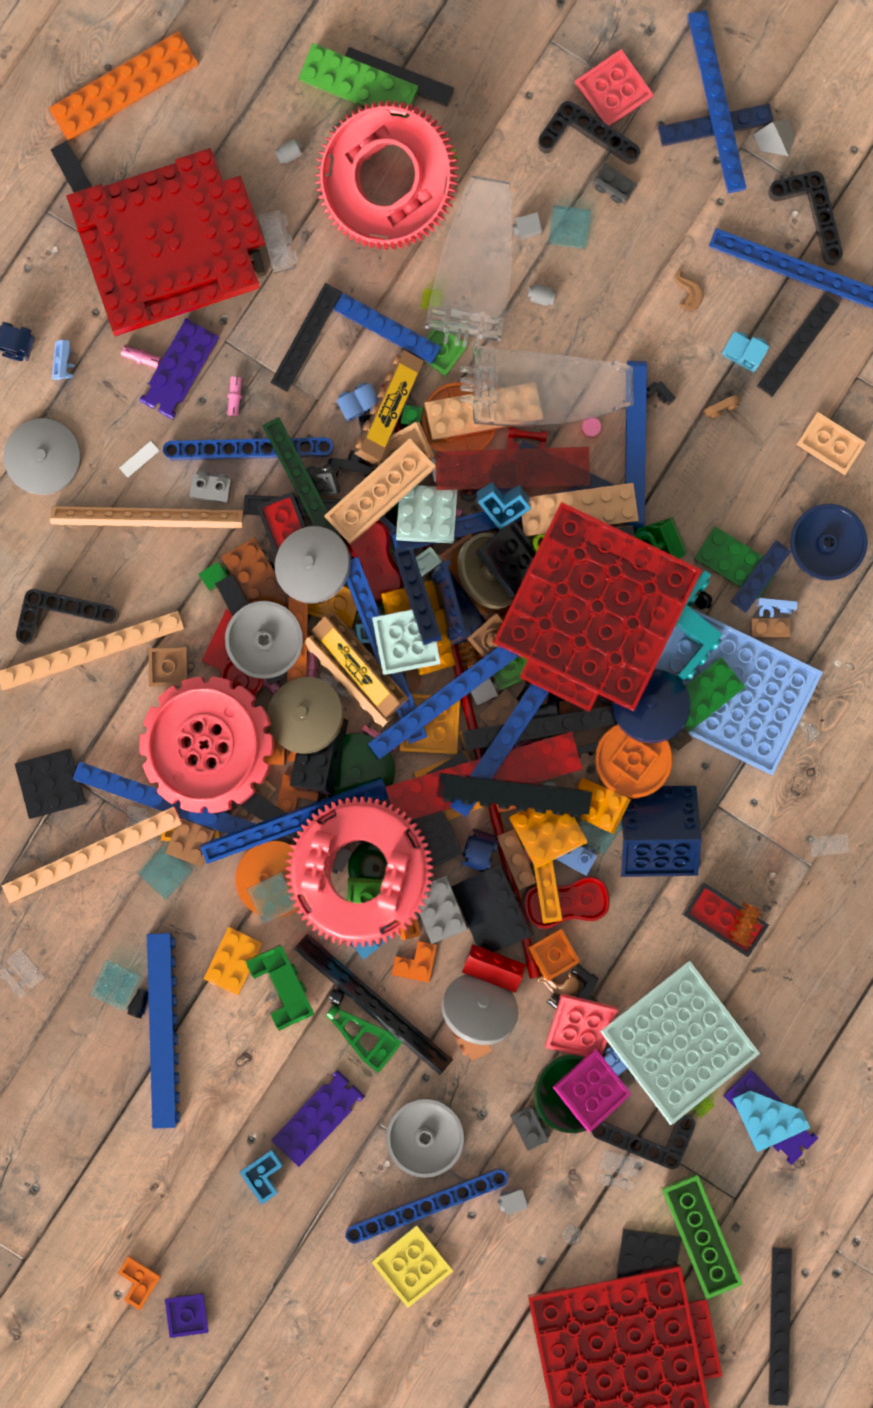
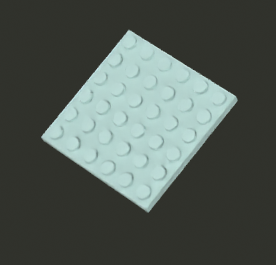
(679, 1042)

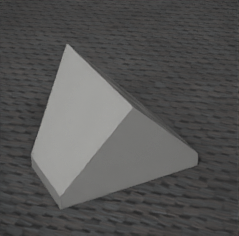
(776, 138)

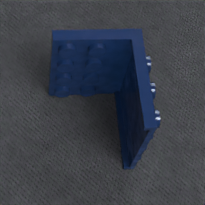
(459, 611)
(662, 834)

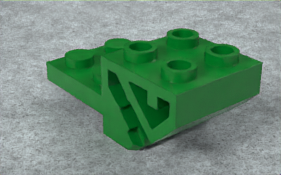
(663, 536)

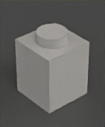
(527, 226)
(485, 692)
(512, 1201)

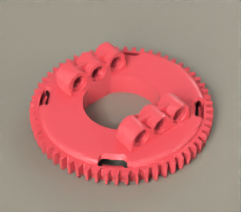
(365, 136)
(402, 886)

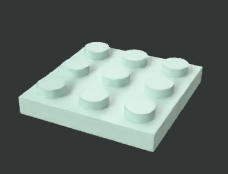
(427, 515)
(401, 643)

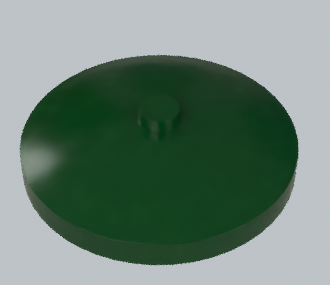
(361, 765)
(549, 1103)

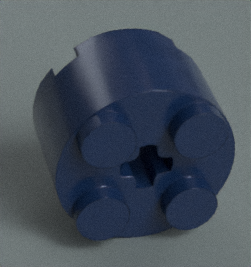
(16, 342)
(479, 849)

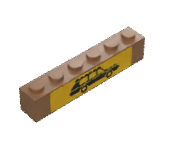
(388, 407)
(359, 664)

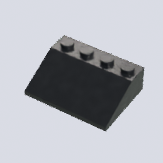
(493, 909)

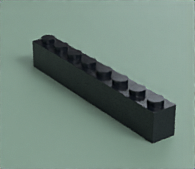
(543, 727)
(512, 793)

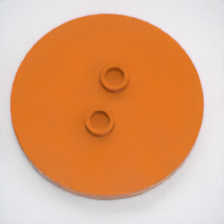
(473, 441)
(630, 765)
(260, 864)

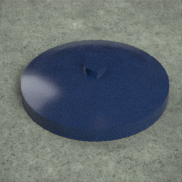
(828, 542)
(660, 711)

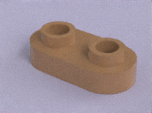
(715, 410)

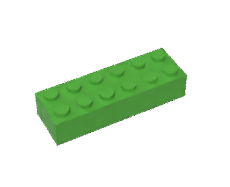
(354, 80)
(701, 1235)

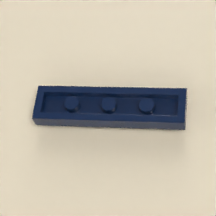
(760, 576)

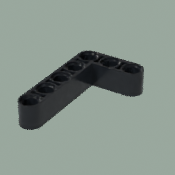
(588, 131)
(816, 209)
(61, 607)
(642, 1151)

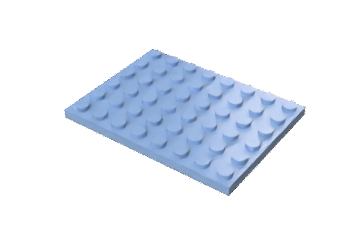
(766, 712)

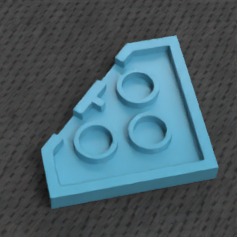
(768, 1119)

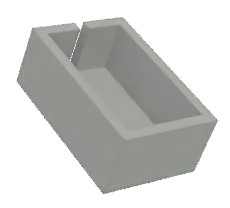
(441, 913)

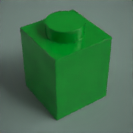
(411, 415)
(213, 575)

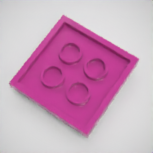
(592, 1090)

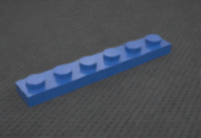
(387, 328)

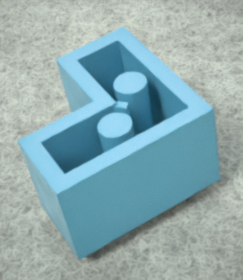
(745, 351)

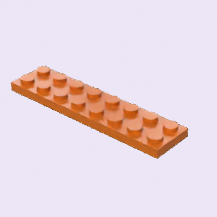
(123, 86)

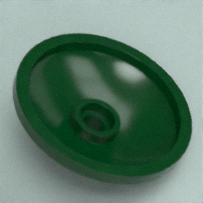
(364, 859)

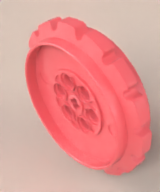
(235, 770)

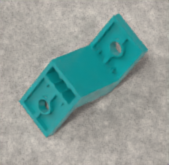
(697, 630)

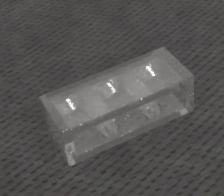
(278, 241)

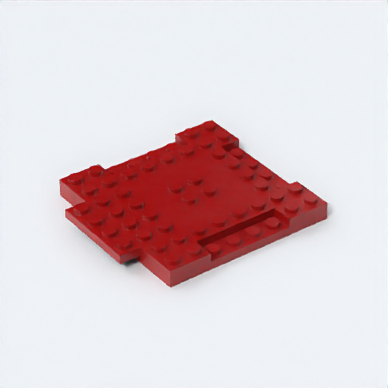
(167, 241)
(595, 611)
(626, 1343)

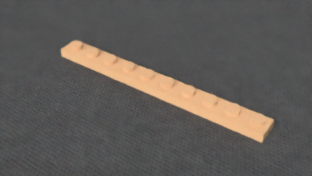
(146, 517)
(91, 650)
(92, 854)

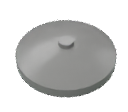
(42, 456)
(312, 564)
(263, 639)
(479, 1010)
(425, 1138)

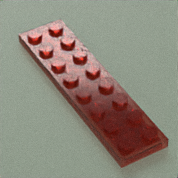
(512, 468)

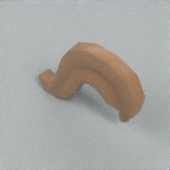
(695, 292)
(569, 987)

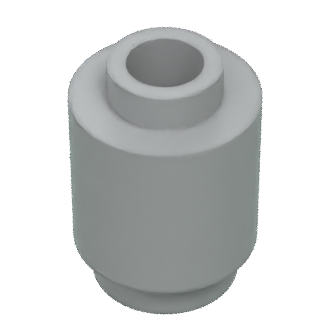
(289, 151)
(541, 294)

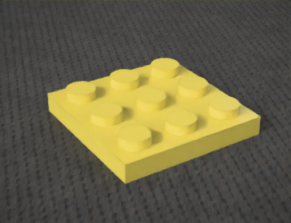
(412, 1266)

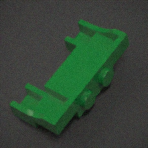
(286, 984)

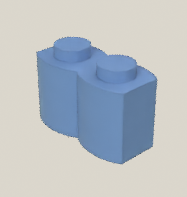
(357, 402)

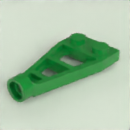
(383, 1049)

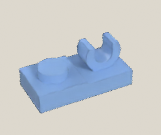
(61, 354)
(784, 606)

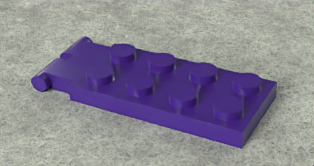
(179, 367)
(317, 1119)
(789, 1146)

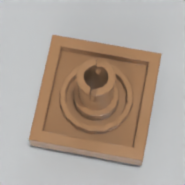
(483, 637)

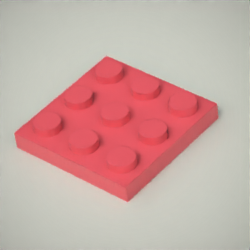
(614, 88)
(578, 1026)

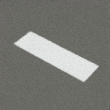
(139, 459)

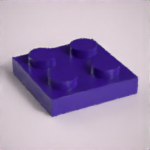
(186, 1315)

